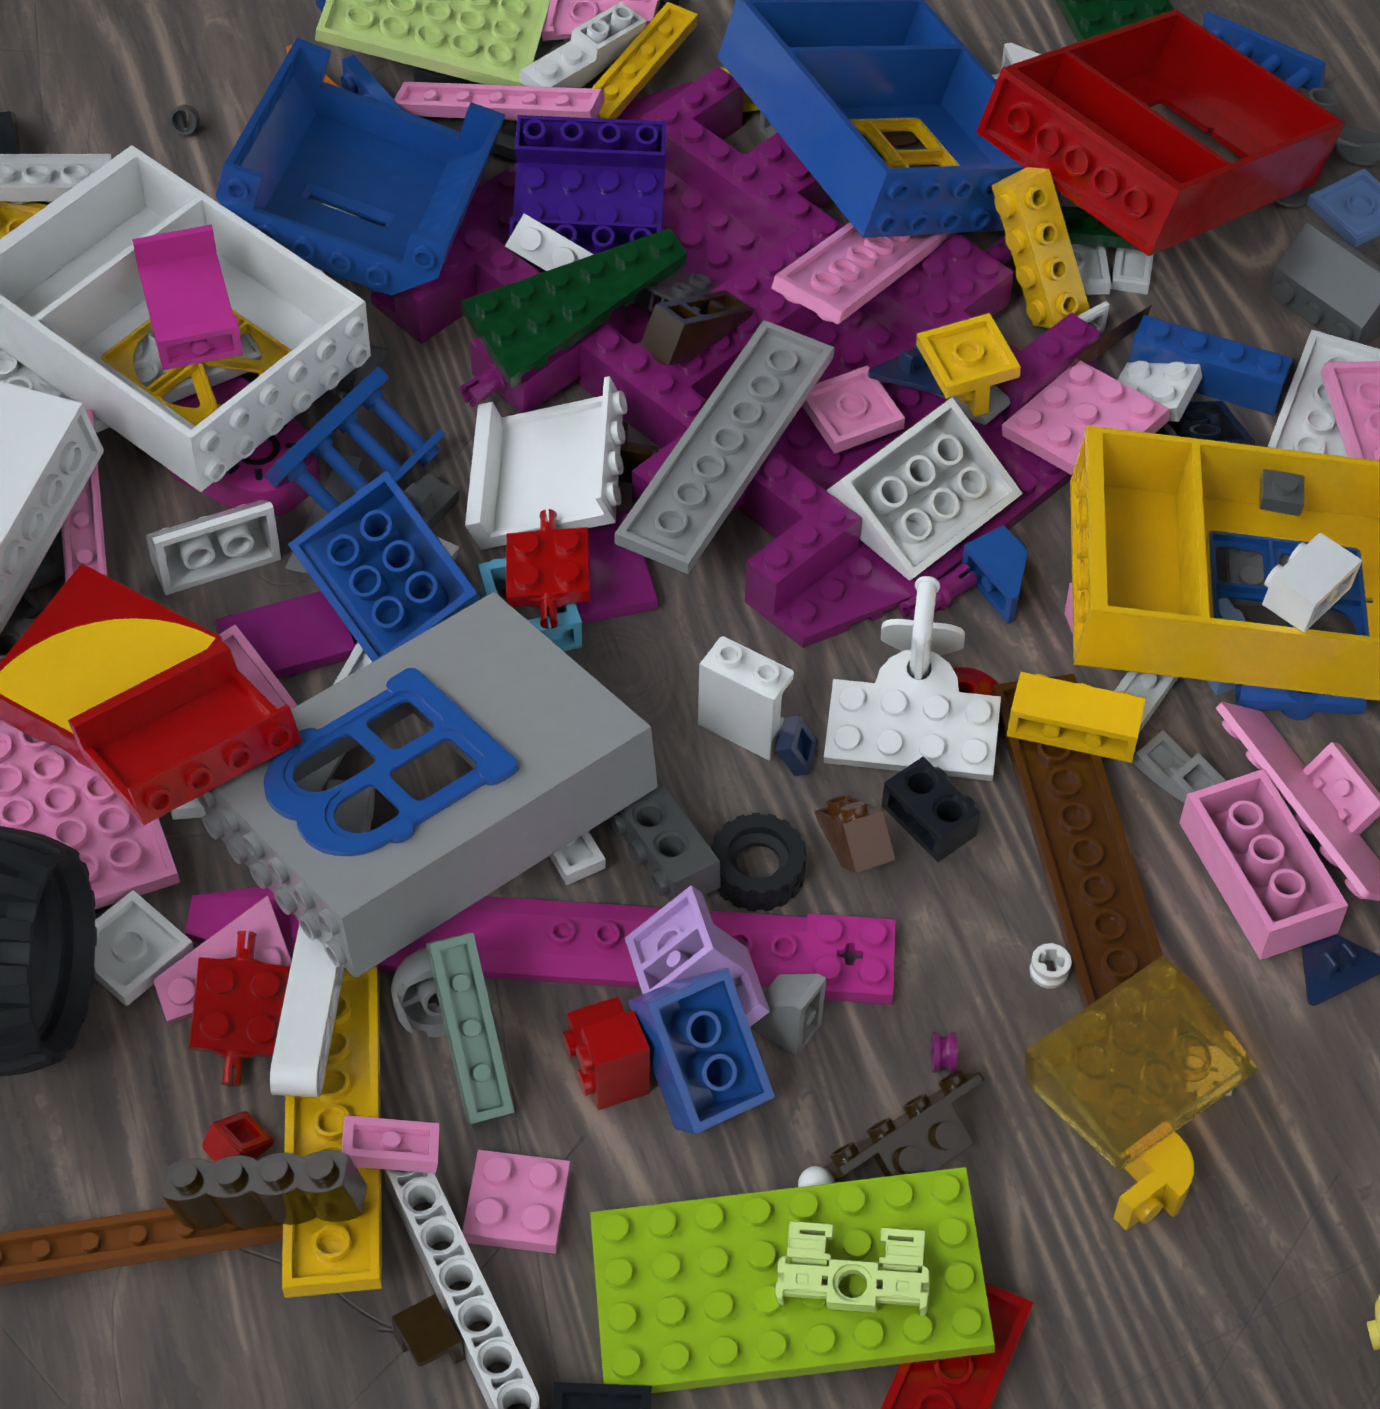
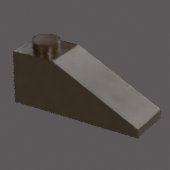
(691, 325)

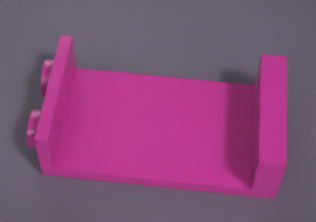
(187, 297)

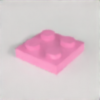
(852, 410)
(516, 1201)

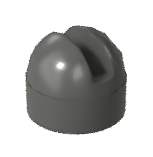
(178, 119)

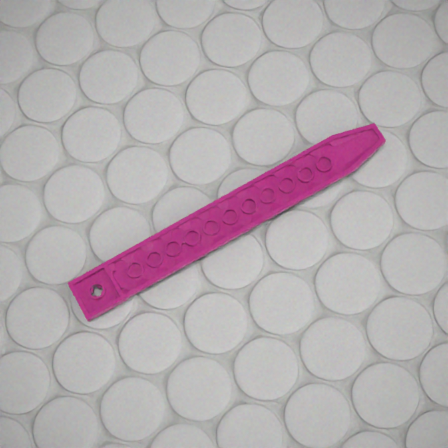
(589, 945)

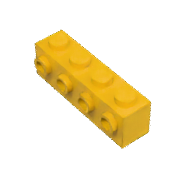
(1040, 246)

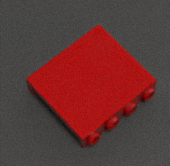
(182, 733)

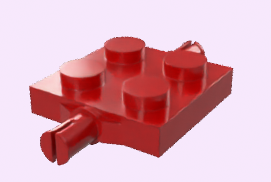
(548, 568)
(237, 1007)

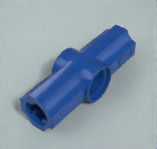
(1296, 704)

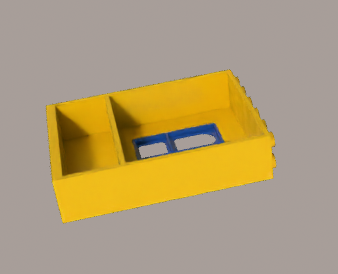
(1147, 571)

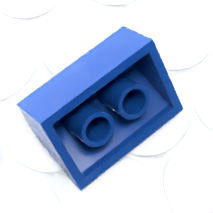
(702, 1050)

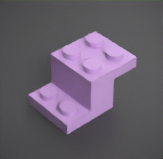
(686, 943)

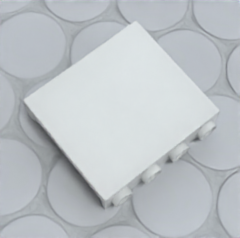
(546, 460)

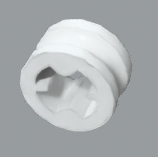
(1038, 968)

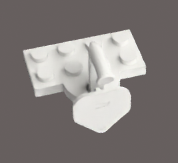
(914, 713)

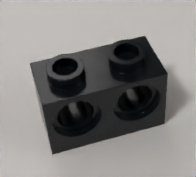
(924, 813)

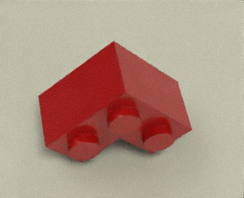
(609, 1051)

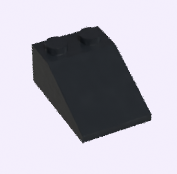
(1210, 422)

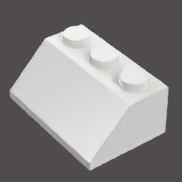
(214, 546)

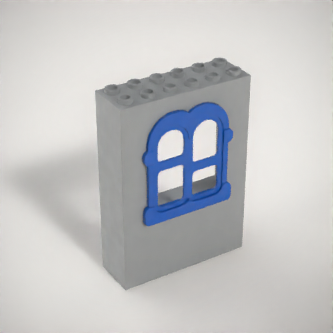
(547, 764)

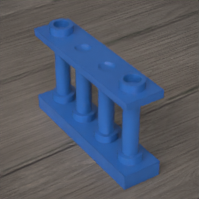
(1279, 59)
(345, 419)

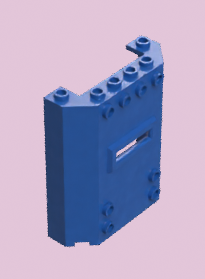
(359, 159)

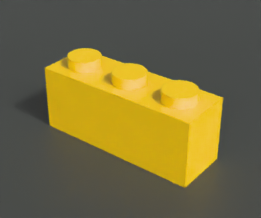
(1076, 716)

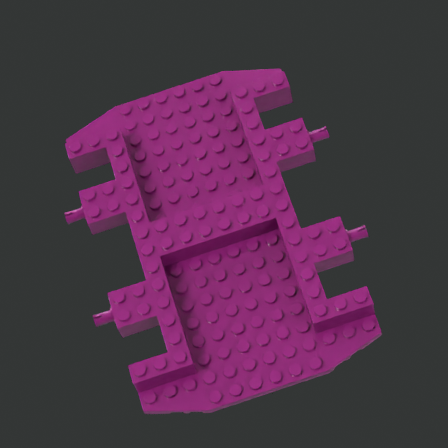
(741, 227)

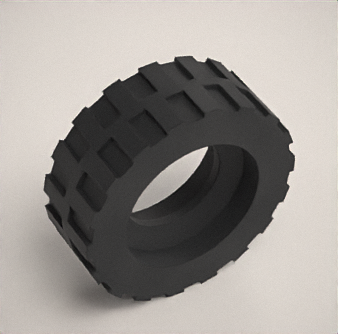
(764, 832)

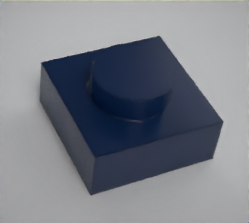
(796, 745)

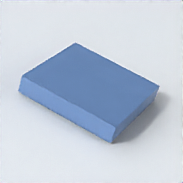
(1350, 207)

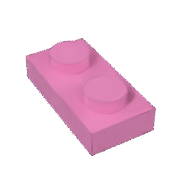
(391, 1144)

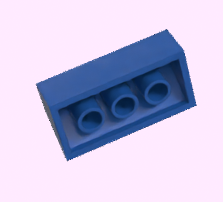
(1228, 368)

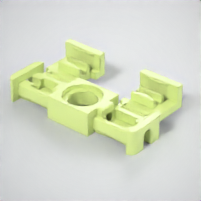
(894, 1284)

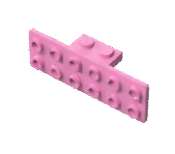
(1328, 795)

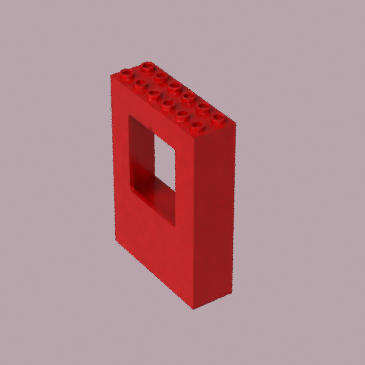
(1132, 168)

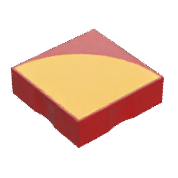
(87, 649)

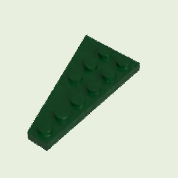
(560, 306)

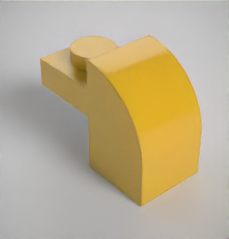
(1162, 1180)

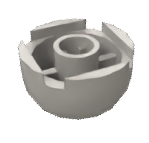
(416, 995)

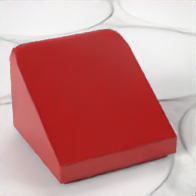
(236, 1137)

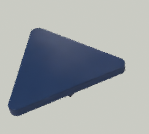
(907, 370)
(1336, 966)

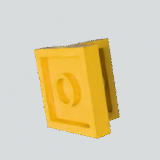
(968, 360)

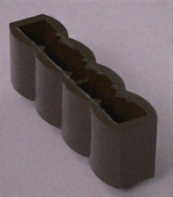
(272, 1188)

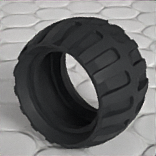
(44, 949)

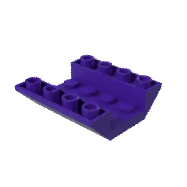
(590, 178)

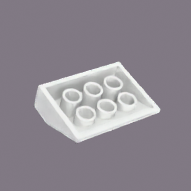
(926, 490)

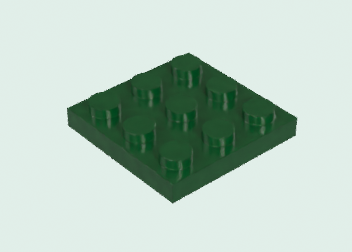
(1098, 17)

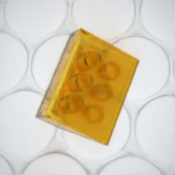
(1138, 1063)

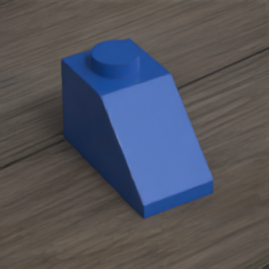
(999, 568)

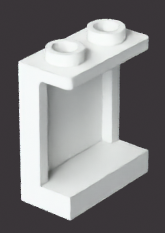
(742, 696)

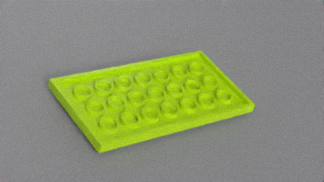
(695, 1284)

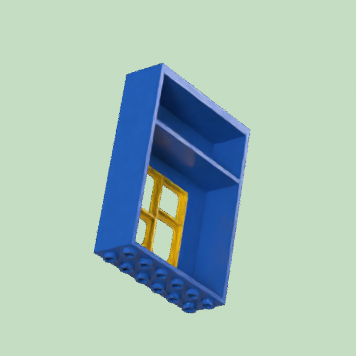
(870, 69)

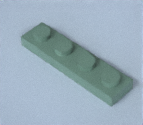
(470, 1028)

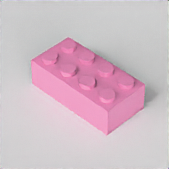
(1263, 864)

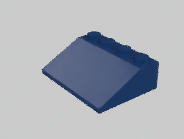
(383, 568)

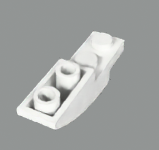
(589, 52)

